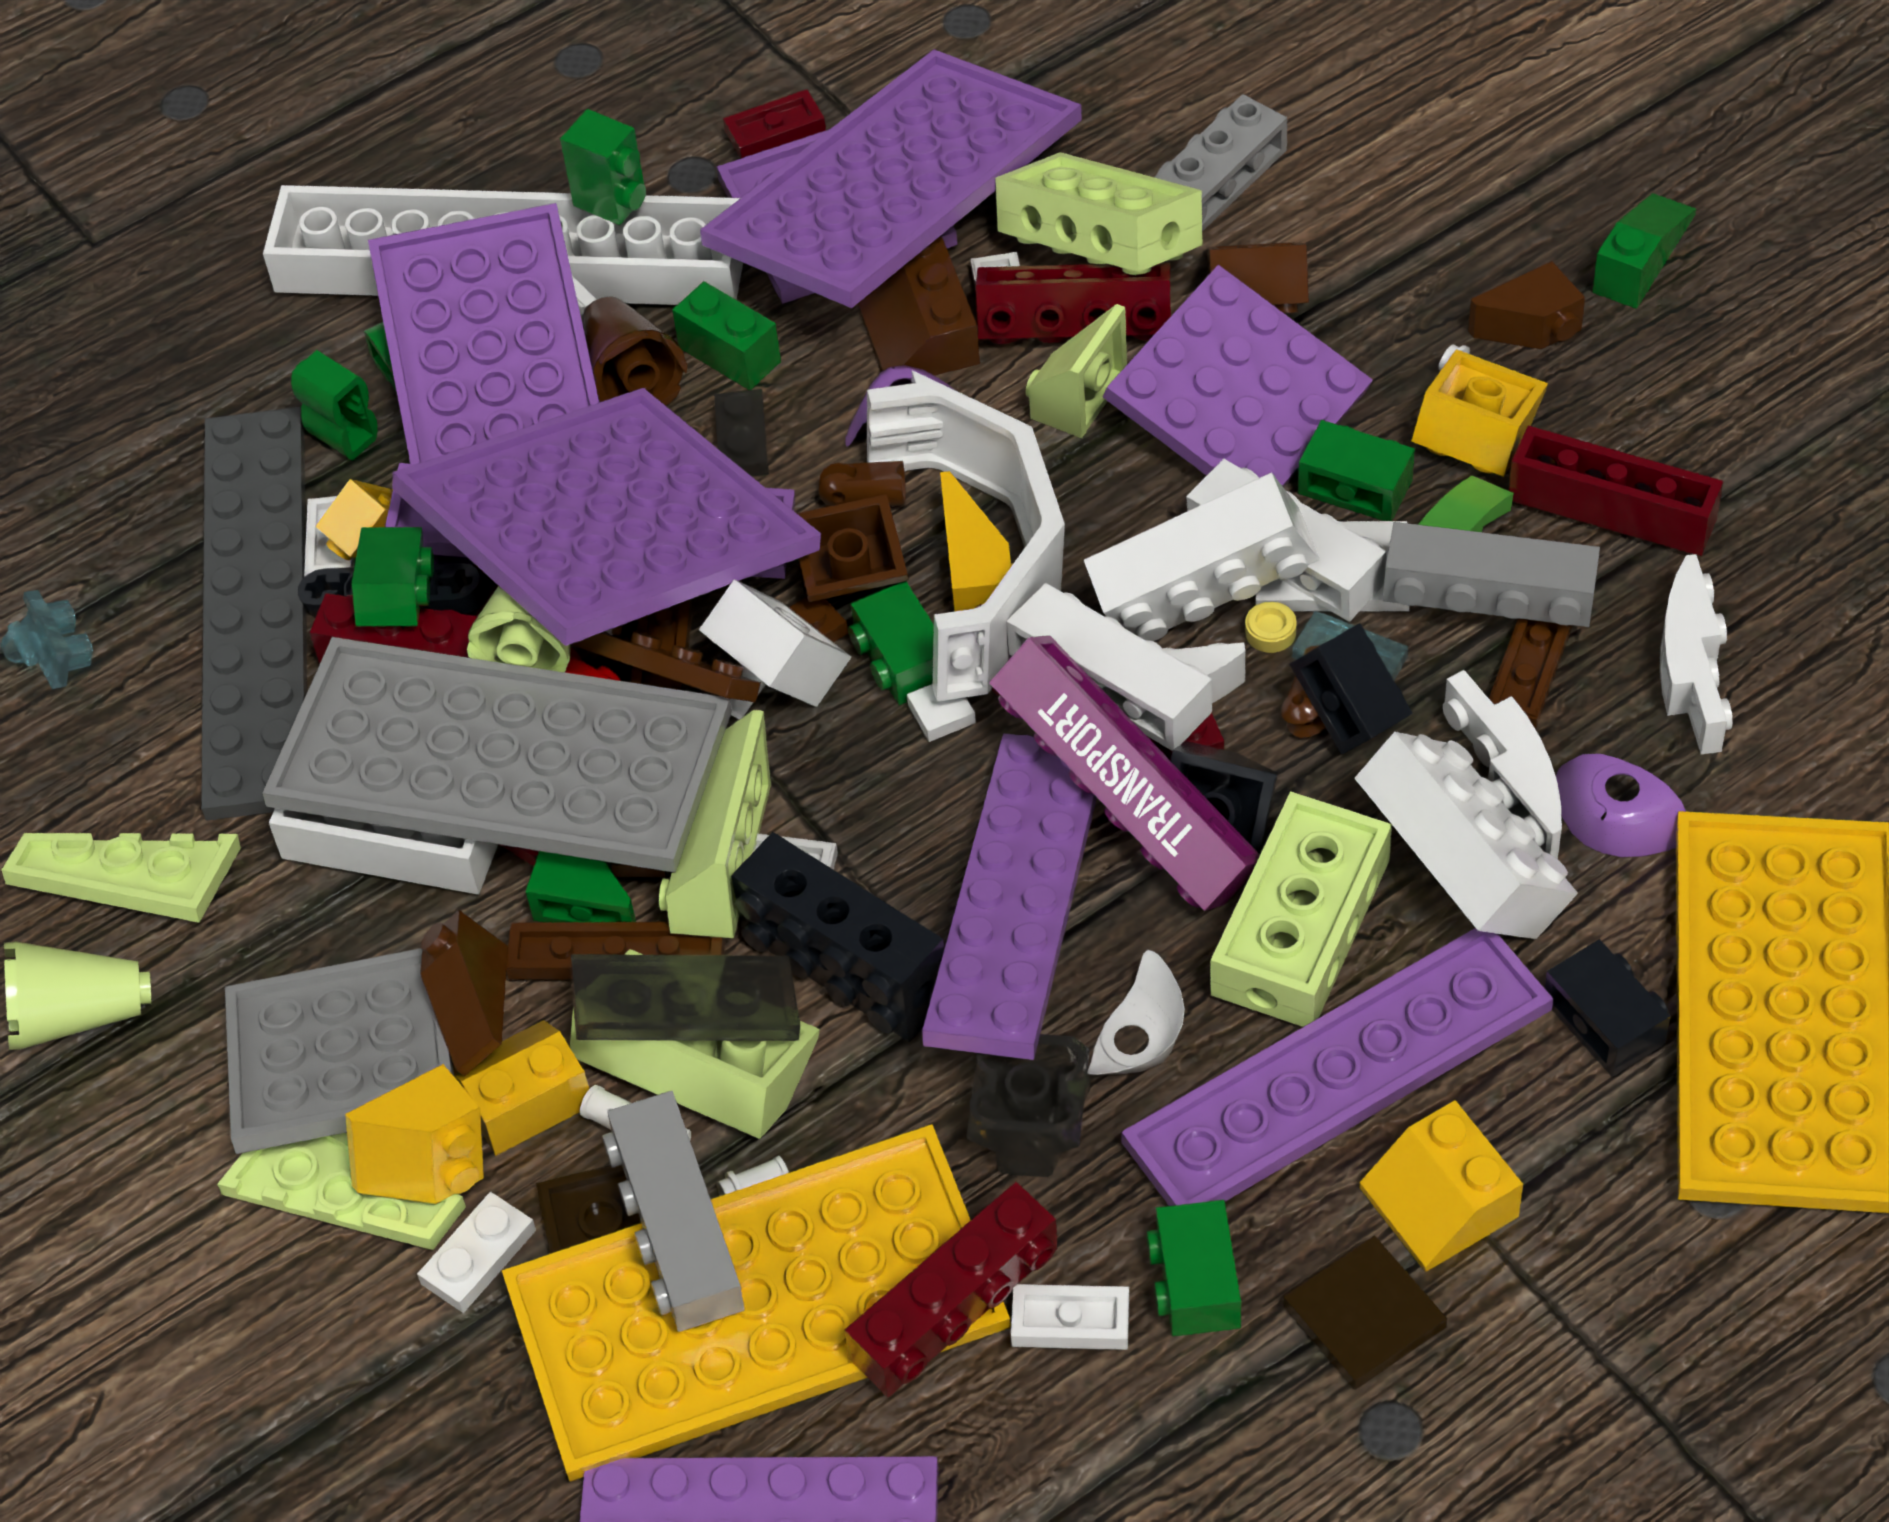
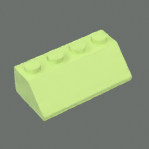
(722, 835)
(726, 1080)

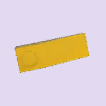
(975, 547)

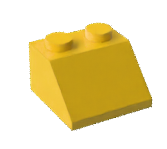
(1477, 412)
(526, 1086)
(417, 1140)
(1443, 1187)

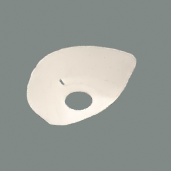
(1154, 1006)

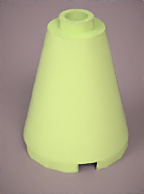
(513, 636)
(67, 992)

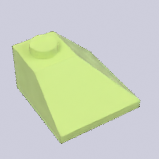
(1075, 376)

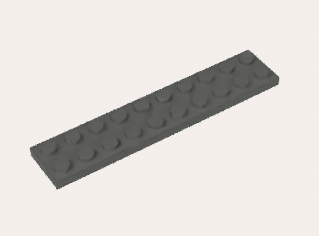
(251, 604)

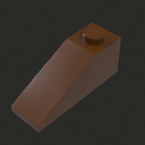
(466, 986)

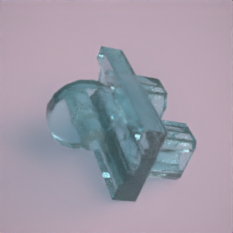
(41, 639)

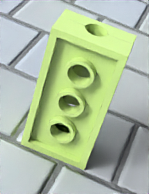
(1099, 212)
(1300, 910)

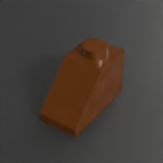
(1529, 310)

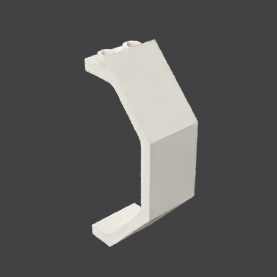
(999, 455)

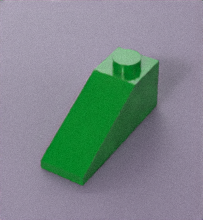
(1639, 249)

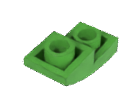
(1469, 506)

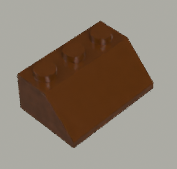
(922, 316)

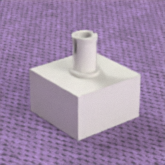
(773, 646)

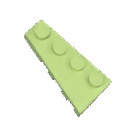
(146, 876)
(316, 1183)

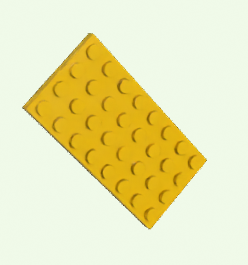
(1783, 1011)
(808, 1264)

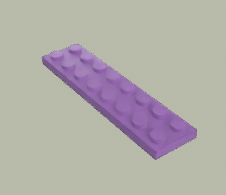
(1011, 906)
(1337, 1071)

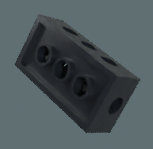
(838, 935)

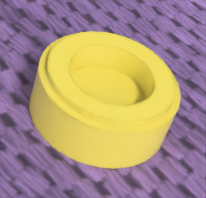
(1270, 627)

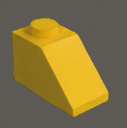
(355, 507)

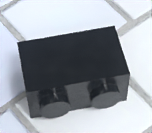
(1351, 688)
(1607, 1007)

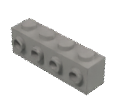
(1229, 154)
(1491, 574)
(675, 1212)

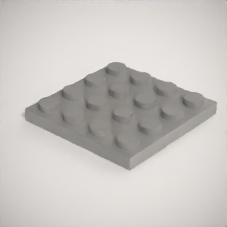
(324, 1045)

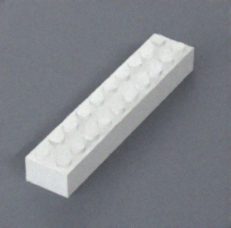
(651, 258)

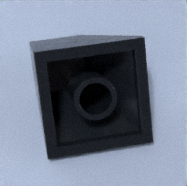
(1232, 784)

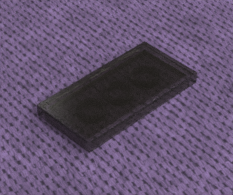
(684, 997)

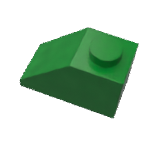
(576, 891)

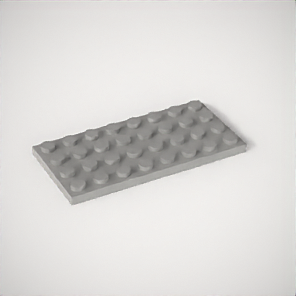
(500, 754)

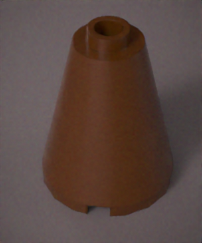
(630, 352)

